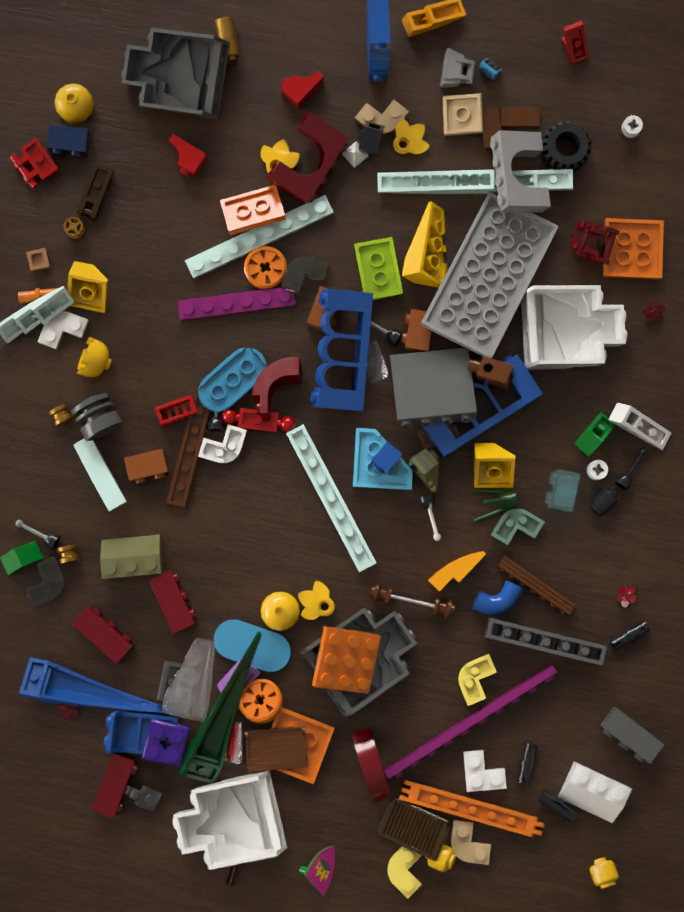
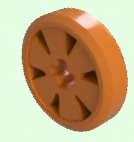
(265, 279)
(272, 702)

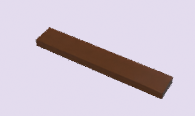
(188, 455)

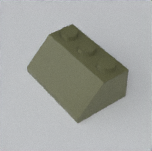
(131, 557)

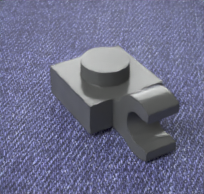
(145, 798)

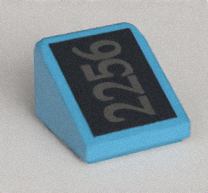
(489, 68)

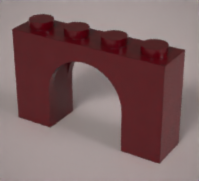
(330, 144)

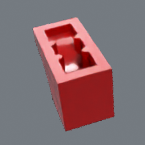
(298, 89)
(190, 158)

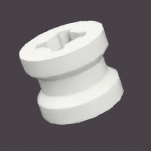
(630, 130)
(595, 472)

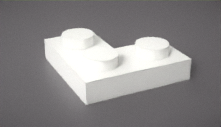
(480, 778)

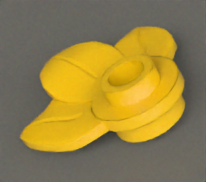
(411, 136)
(279, 152)
(313, 600)

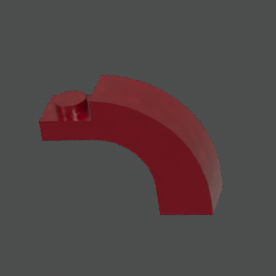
(273, 376)
(371, 765)

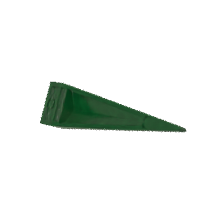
(209, 746)

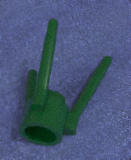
(507, 499)

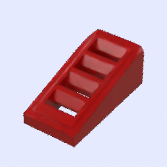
(166, 407)

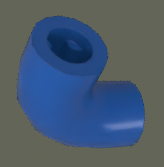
(498, 603)

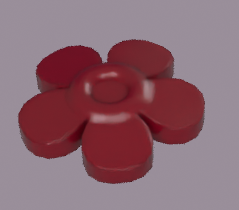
(655, 312)
(627, 596)
(67, 710)

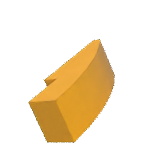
(433, 17)
(457, 569)

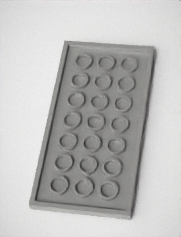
(489, 277)

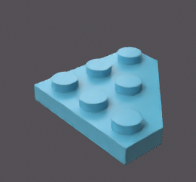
(367, 445)

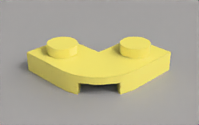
(470, 676)
(399, 872)

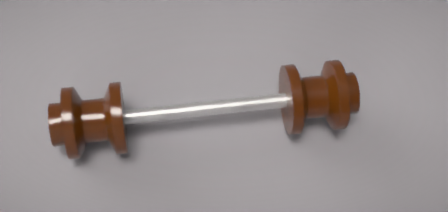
(446, 609)

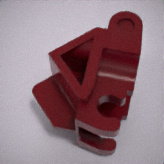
(586, 238)

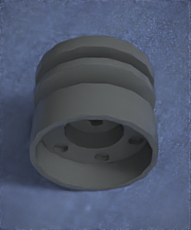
(95, 414)

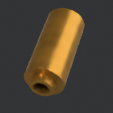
(226, 30)

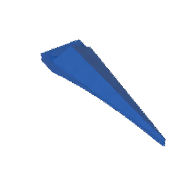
(58, 685)

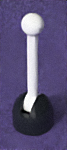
(428, 501)

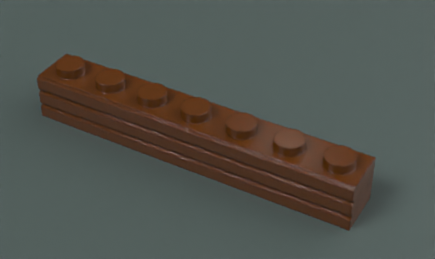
(535, 586)

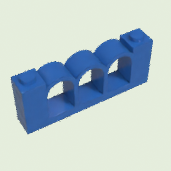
(378, 39)
(348, 301)
(524, 387)

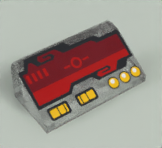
(234, 750)

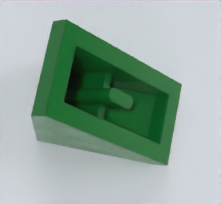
(21, 557)

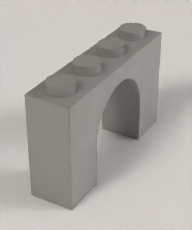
(512, 194)

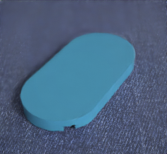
(231, 379)
(235, 636)

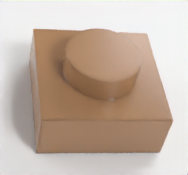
(38, 259)

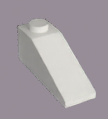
(639, 425)

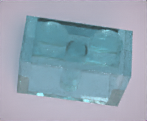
(563, 490)

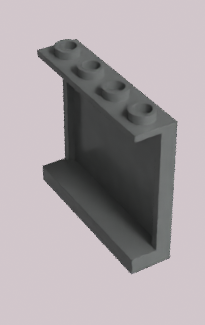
(433, 388)

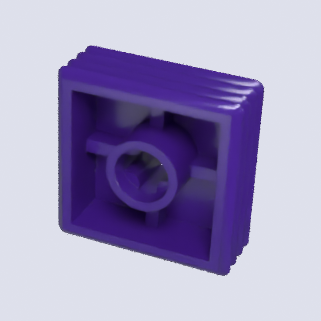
(154, 748)

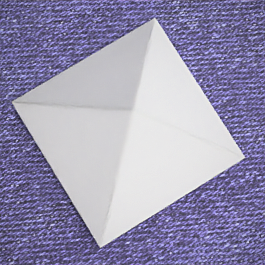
(354, 154)

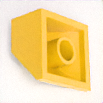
(87, 287)
(493, 466)

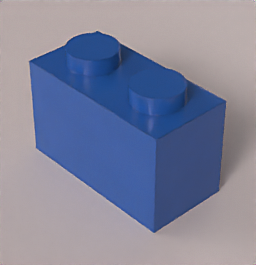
(385, 459)

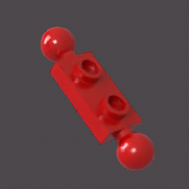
(251, 420)

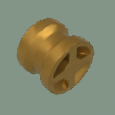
(72, 224)
(60, 415)
(68, 554)

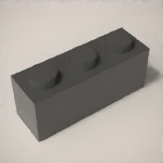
(631, 735)

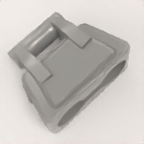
(453, 67)

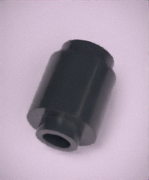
(603, 501)

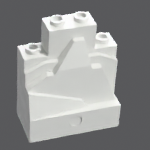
(569, 326)
(232, 821)

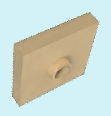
(463, 114)

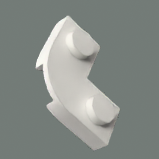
(63, 322)
(225, 451)

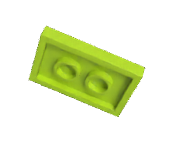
(378, 268)

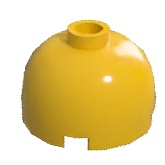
(74, 103)
(94, 359)
(280, 611)

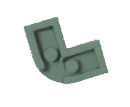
(514, 520)

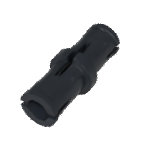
(629, 635)
(526, 763)
(558, 806)

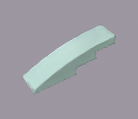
(33, 314)
(100, 474)

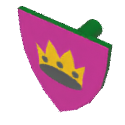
(320, 869)

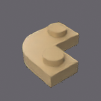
(389, 118)
(463, 846)

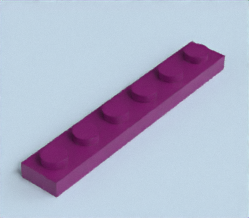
(235, 303)

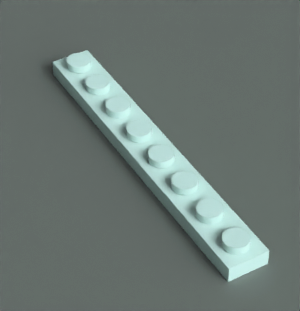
(257, 237)
(331, 498)

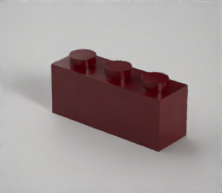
(173, 601)
(104, 634)
(114, 785)

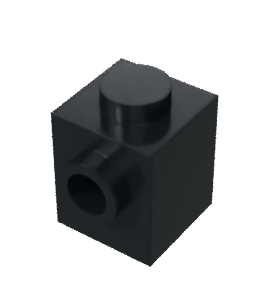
(370, 137)

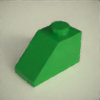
(594, 434)

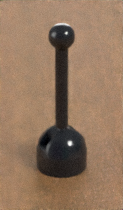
(624, 480)

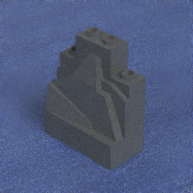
(178, 72)
(388, 667)

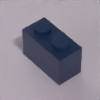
(68, 141)

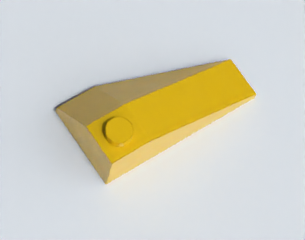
(425, 257)

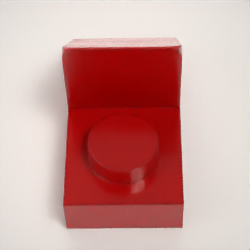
(575, 42)

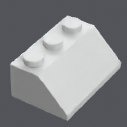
(594, 792)

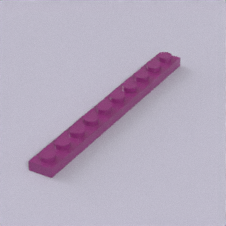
(478, 718)

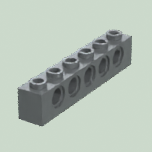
(545, 641)

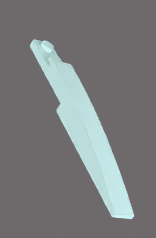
(469, 181)

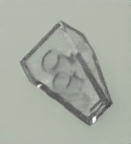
(191, 688)

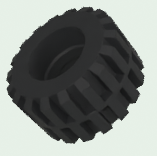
(573, 133)

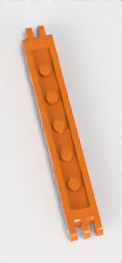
(471, 809)

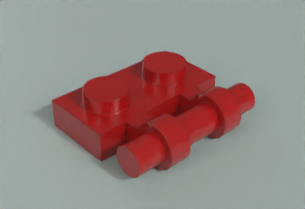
(38, 158)

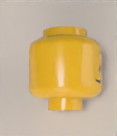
(445, 859)
(604, 873)

